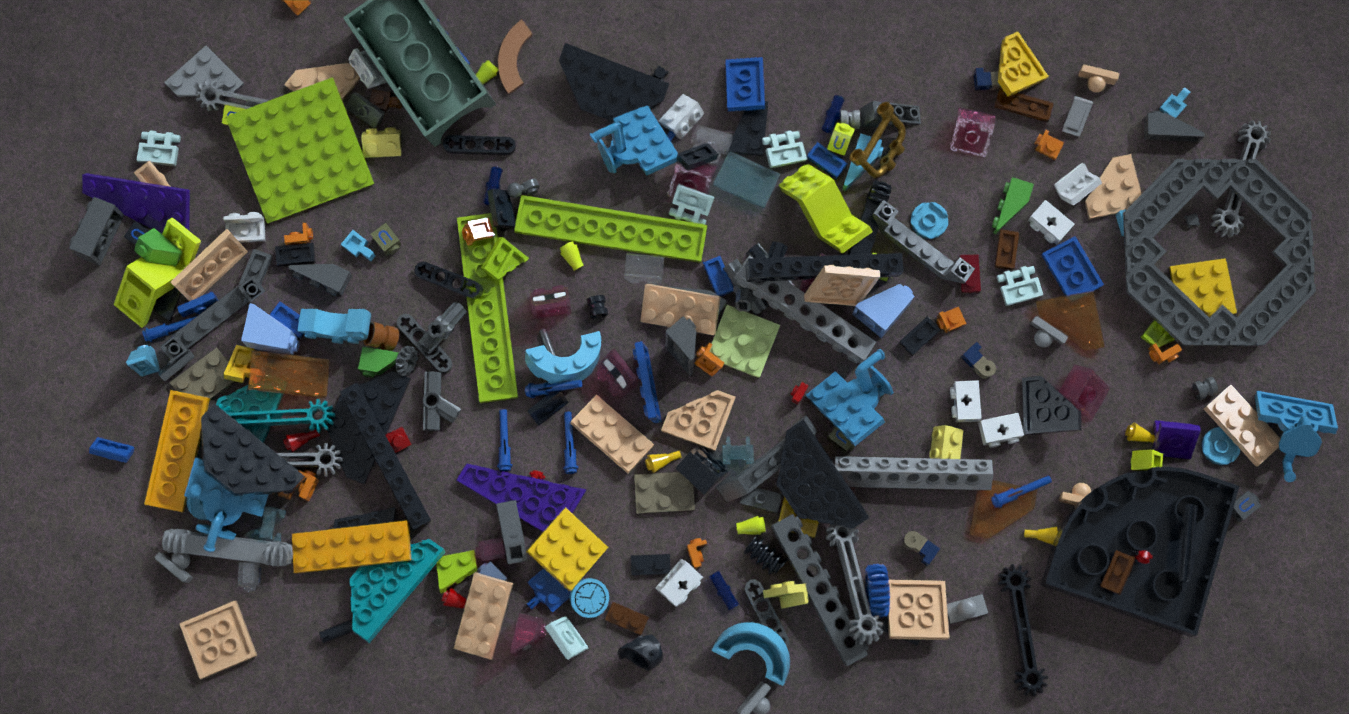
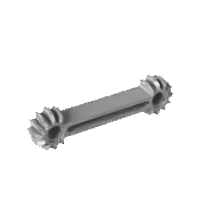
(250, 101)
(1232, 215)
(317, 456)
(242, 549)
(854, 584)

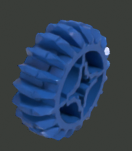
(877, 590)

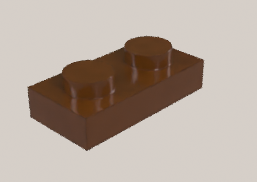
(1006, 249)
(1118, 572)
(626, 618)

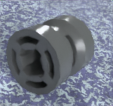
(1206, 388)

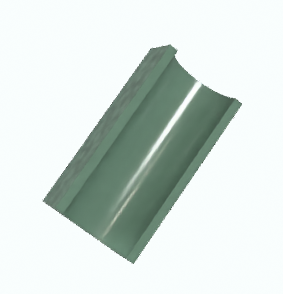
(419, 63)

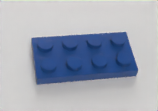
(648, 389)

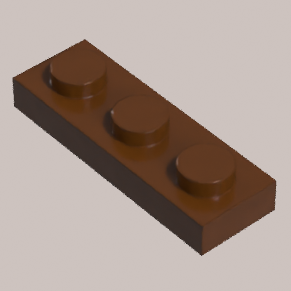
(1024, 105)

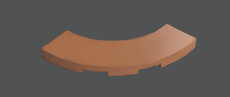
(508, 56)

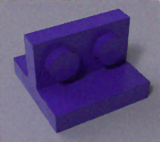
(1175, 439)

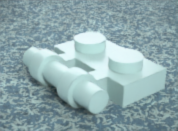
(158, 153)
(785, 154)
(692, 200)
(1020, 291)

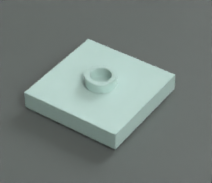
(566, 637)

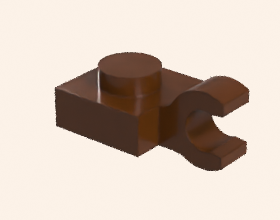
(383, 100)

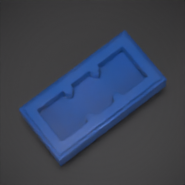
(826, 160)
(717, 276)
(197, 305)
(287, 317)
(111, 450)

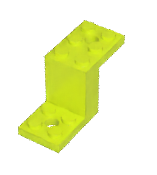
(825, 208)
(148, 281)

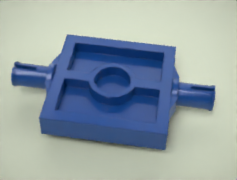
(547, 591)

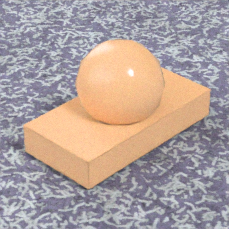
(1098, 77)
(149, 174)
(1079, 491)

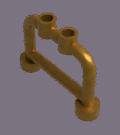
(860, 157)

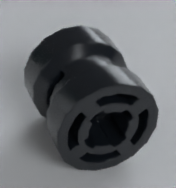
(597, 305)

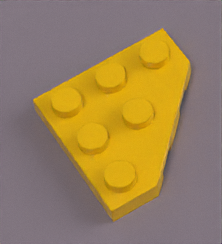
(1018, 66)

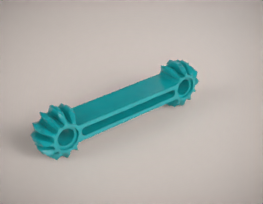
(274, 417)

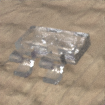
(716, 139)

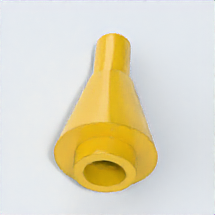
(1137, 433)
(657, 461)
(1046, 535)

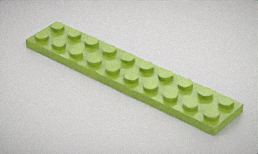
(610, 229)
(488, 321)

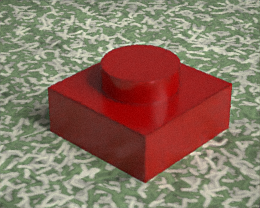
(798, 392)
(398, 439)

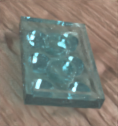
(746, 179)

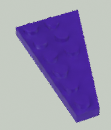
(141, 201)
(535, 498)

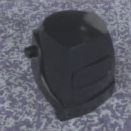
(643, 652)

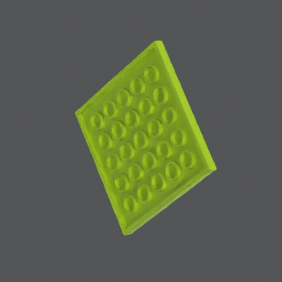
(299, 150)

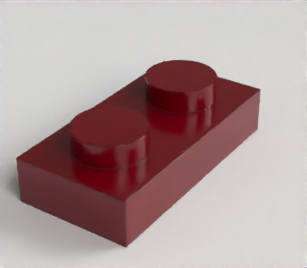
(973, 283)

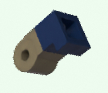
(985, 80)
(982, 366)
(921, 545)

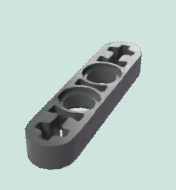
(405, 329)
(769, 613)

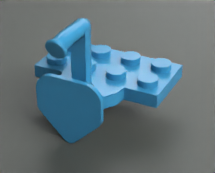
(636, 139)
(853, 403)
(1299, 422)
(217, 498)

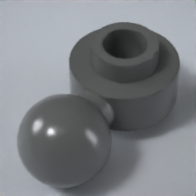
(528, 187)

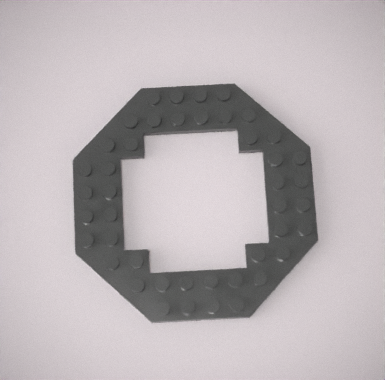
(1168, 303)

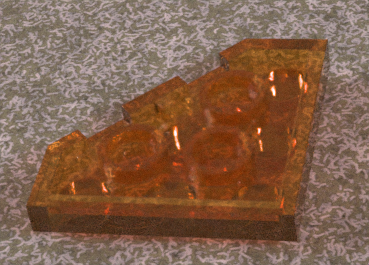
(1075, 317)
(990, 520)

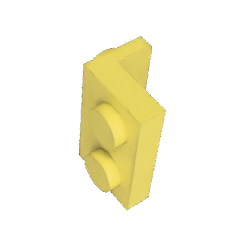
(381, 143)
(946, 442)
(789, 594)

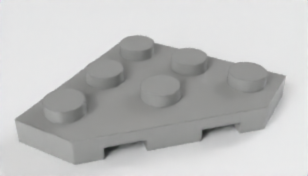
(199, 68)

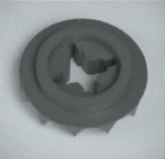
(405, 368)

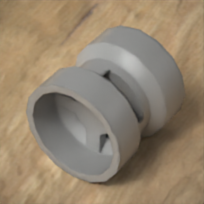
(851, 118)

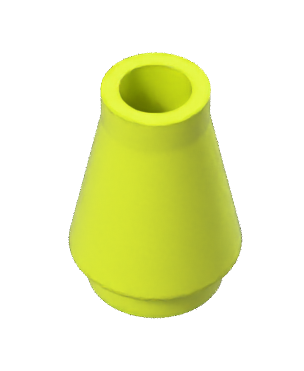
(486, 72)
(571, 255)
(752, 526)

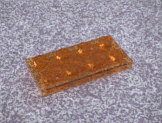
(288, 374)

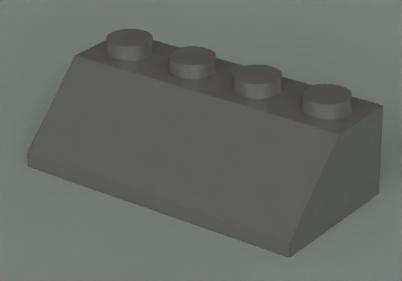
(680, 343)

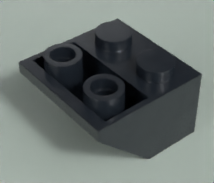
(702, 469)

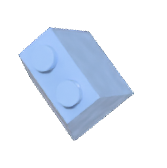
(884, 308)
(268, 334)

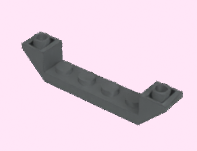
(918, 248)
(211, 317)
(757, 472)

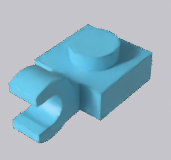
(1175, 105)
(357, 244)

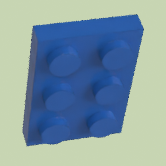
(745, 84)
(1072, 268)

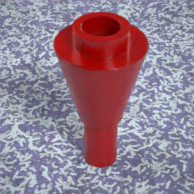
(296, 440)
(453, 599)

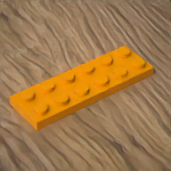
(176, 451)
(351, 547)

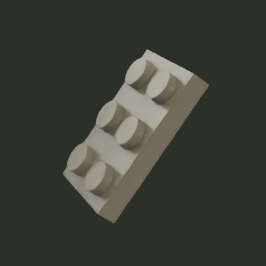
(204, 377)
(663, 493)

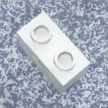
(1045, 214)
(969, 391)
(1009, 423)
(669, 585)

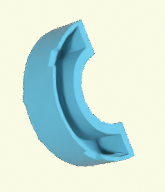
(338, 327)
(565, 369)
(760, 640)

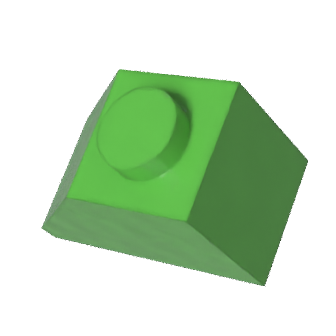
(157, 249)
(376, 361)

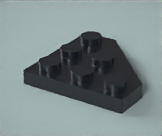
(1047, 409)

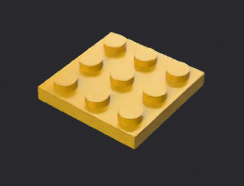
(1205, 284)
(567, 549)

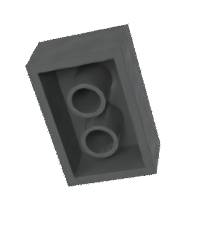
(96, 231)

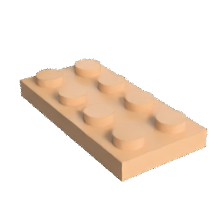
(209, 266)
(667, 305)
(1242, 425)
(612, 434)
(483, 615)

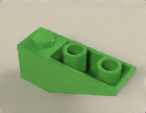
(1016, 198)

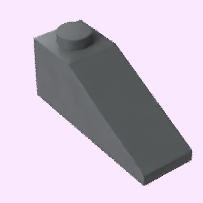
(1166, 127)

